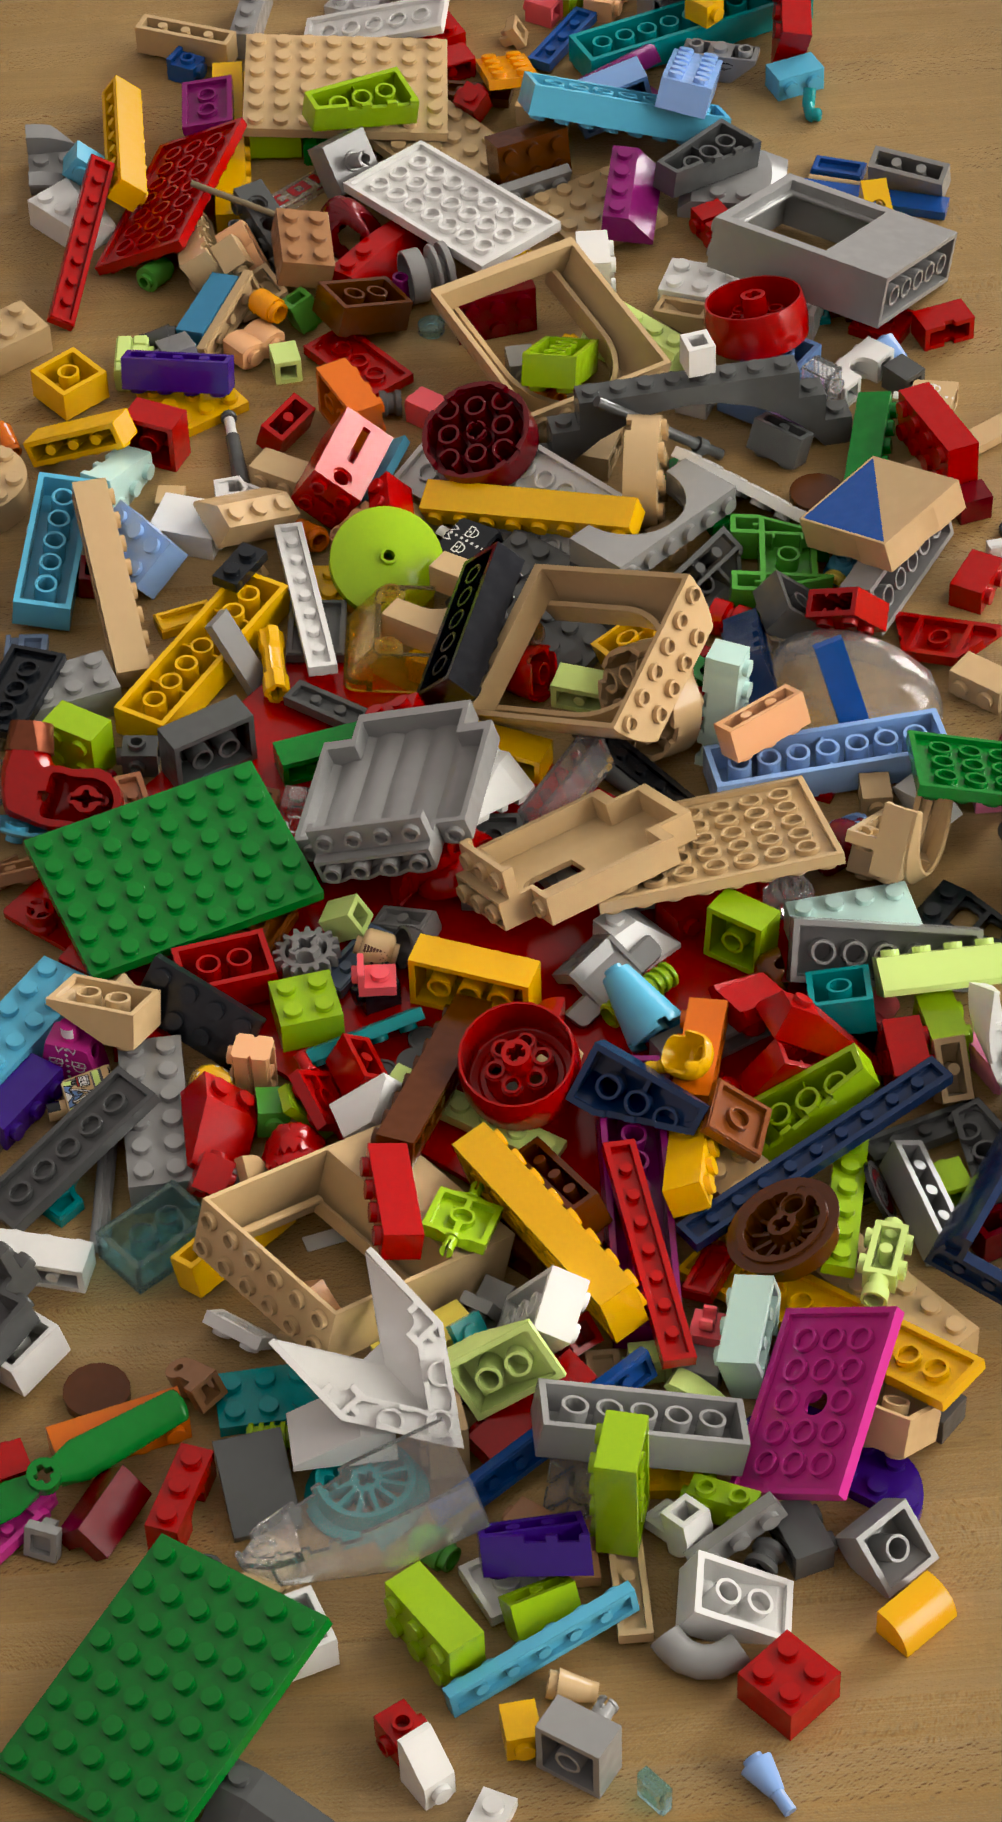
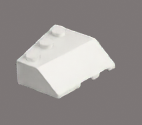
(54, 211)

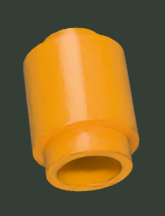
(267, 306)

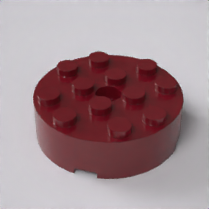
(481, 435)

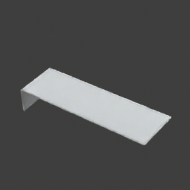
(322, 1240)

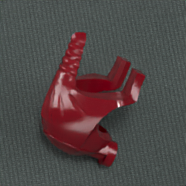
(348, 212)

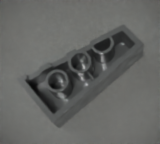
(706, 159)

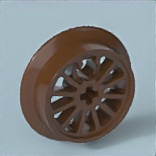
(800, 1226)

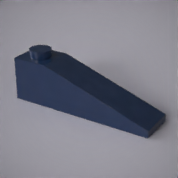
(628, 1090)

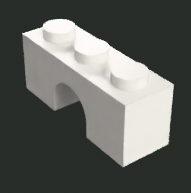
(863, 362)

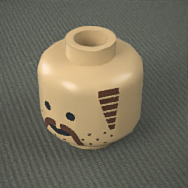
(377, 947)

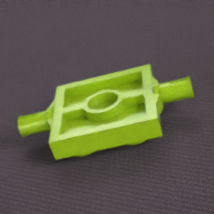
(461, 1220)

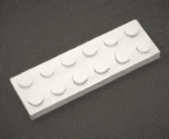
(391, 20)

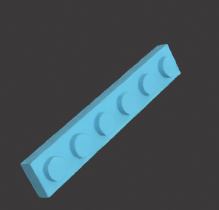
(540, 1649)

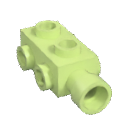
(884, 1260)

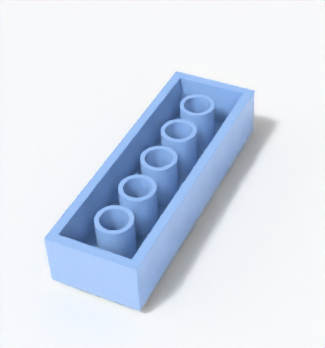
(689, 82)

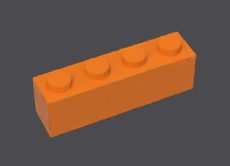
(710, 1019)
(62, 1432)

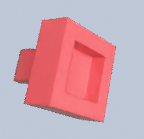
(706, 1326)

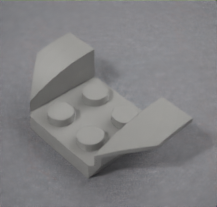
(45, 156)

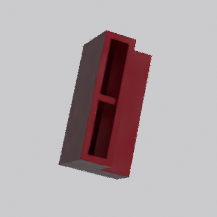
(104, 1513)

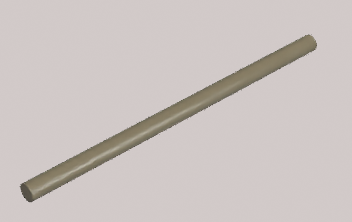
(232, 198)

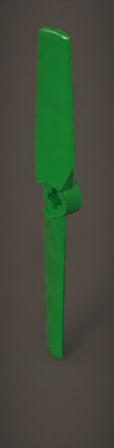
(93, 1452)

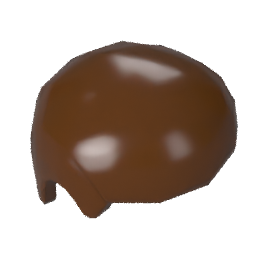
(773, 966)

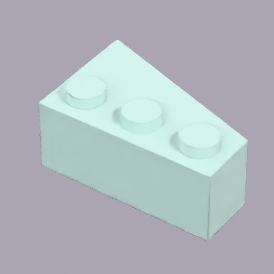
(125, 472)
(747, 1333)

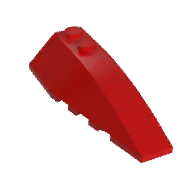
(377, 253)

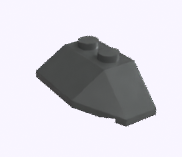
(713, 565)

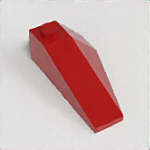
(805, 1025)

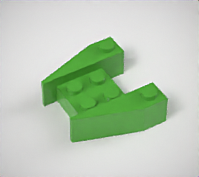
(776, 547)

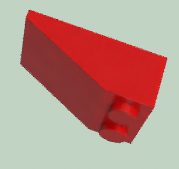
(217, 1118)

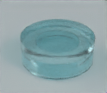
(431, 327)

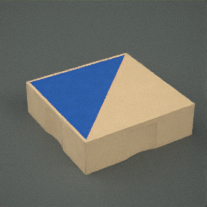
(882, 513)

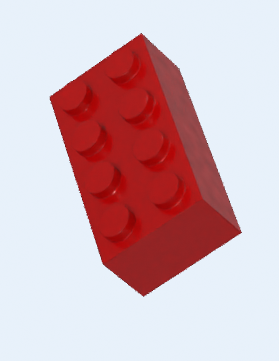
(936, 434)

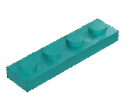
(377, 1032)

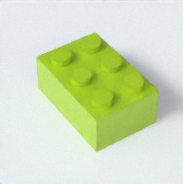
(433, 1624)

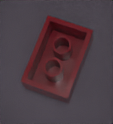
(504, 312)

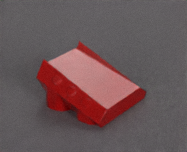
(742, 998)

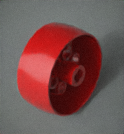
(756, 317)
(518, 1033)

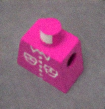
(73, 1049)

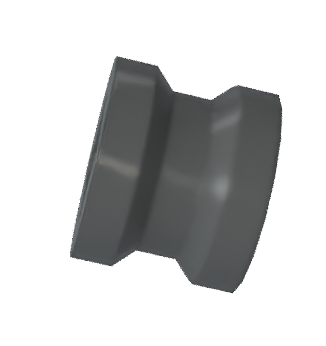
(392, 402)
(766, 1555)

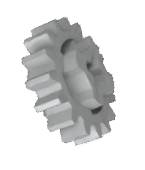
(306, 952)

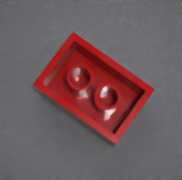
(232, 963)

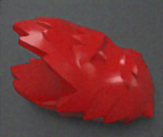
(289, 1143)

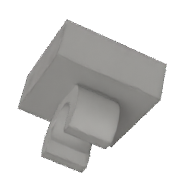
(43, 1540)

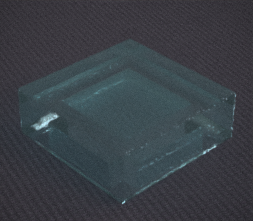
(654, 1791)

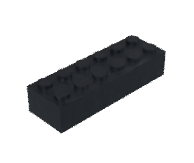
(471, 626)

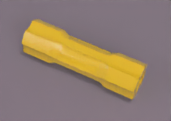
(272, 647)

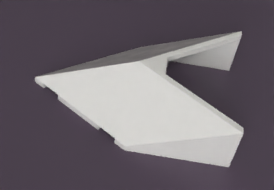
(401, 1380)

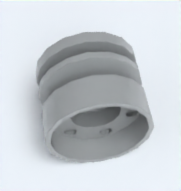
(426, 270)

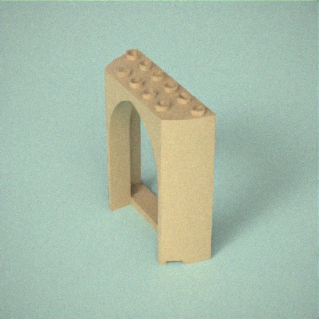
(584, 295)
(608, 596)

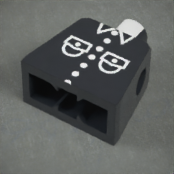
(467, 538)

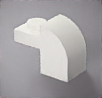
(679, 1523)

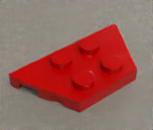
(941, 638)

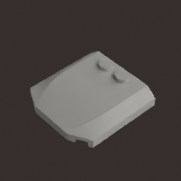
(737, 187)

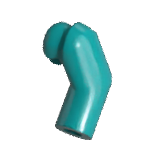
(808, 104)

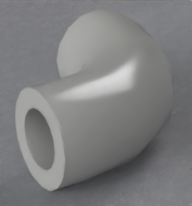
(698, 1659)

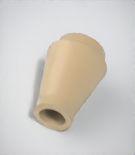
(571, 1687)

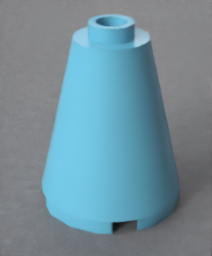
(638, 1006)

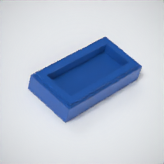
(839, 168)

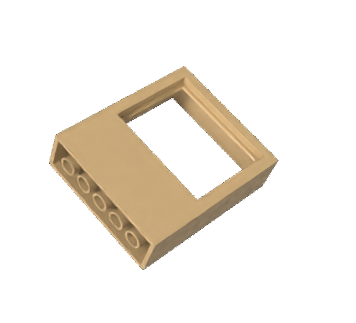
(333, 1189)

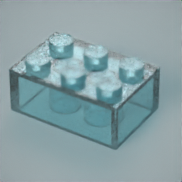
(147, 1235)

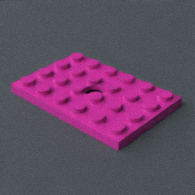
(816, 1354)

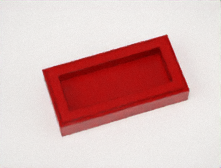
(707, 1274)

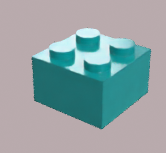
(844, 996)

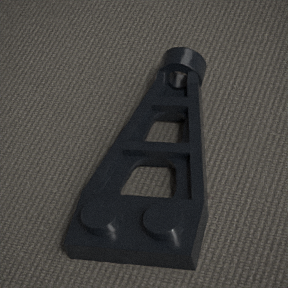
(949, 899)

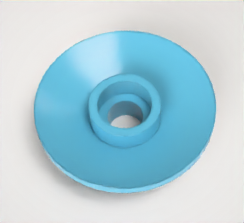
(18, 830)

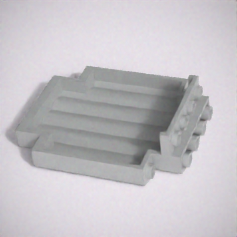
(397, 792)

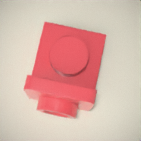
(374, 979)

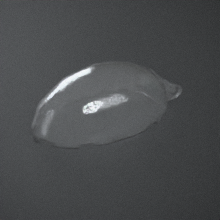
(885, 675)

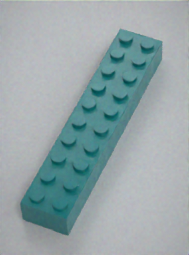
(666, 30)

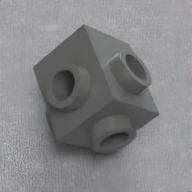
(139, 754)

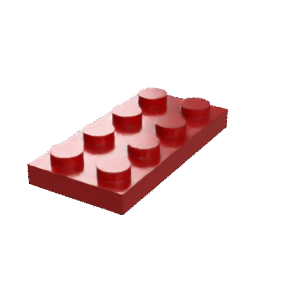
(372, 363)

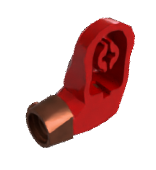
(46, 792)

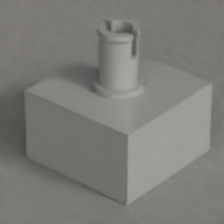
(342, 159)
(580, 1744)

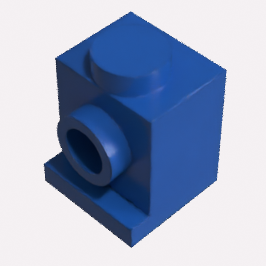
(185, 66)

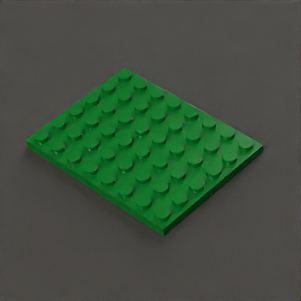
(172, 870)
(163, 1691)

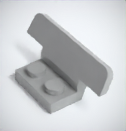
(587, 969)

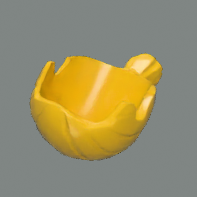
(685, 1056)

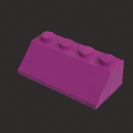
(630, 197)

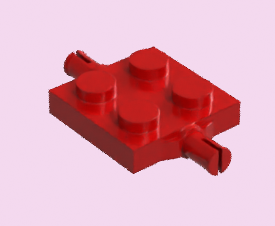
(315, 1091)

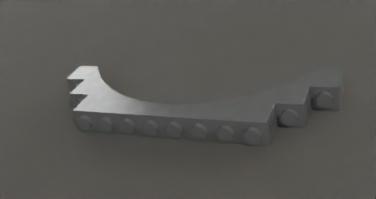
(760, 383)

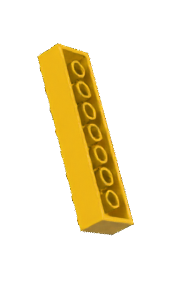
(192, 667)
(552, 1230)

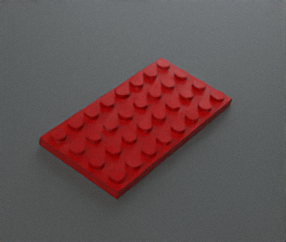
(172, 204)

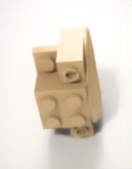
(900, 841)

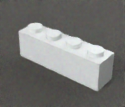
(59, 1261)

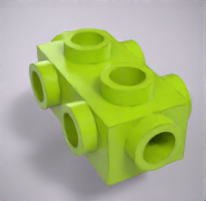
(719, 1496)

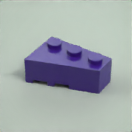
(536, 1547)

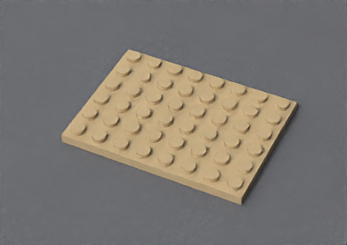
(288, 65)
(742, 840)

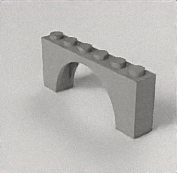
(704, 502)

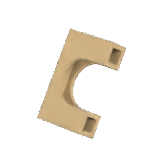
(419, 625)

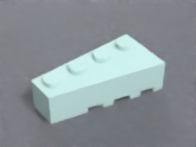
(725, 687)
(874, 903)

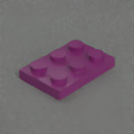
(207, 103)

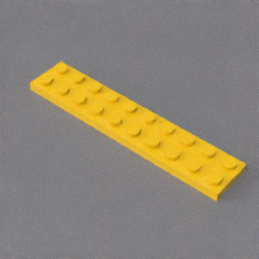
(920, 1361)

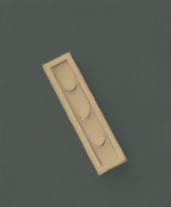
(229, 314)

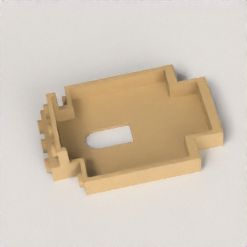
(606, 837)

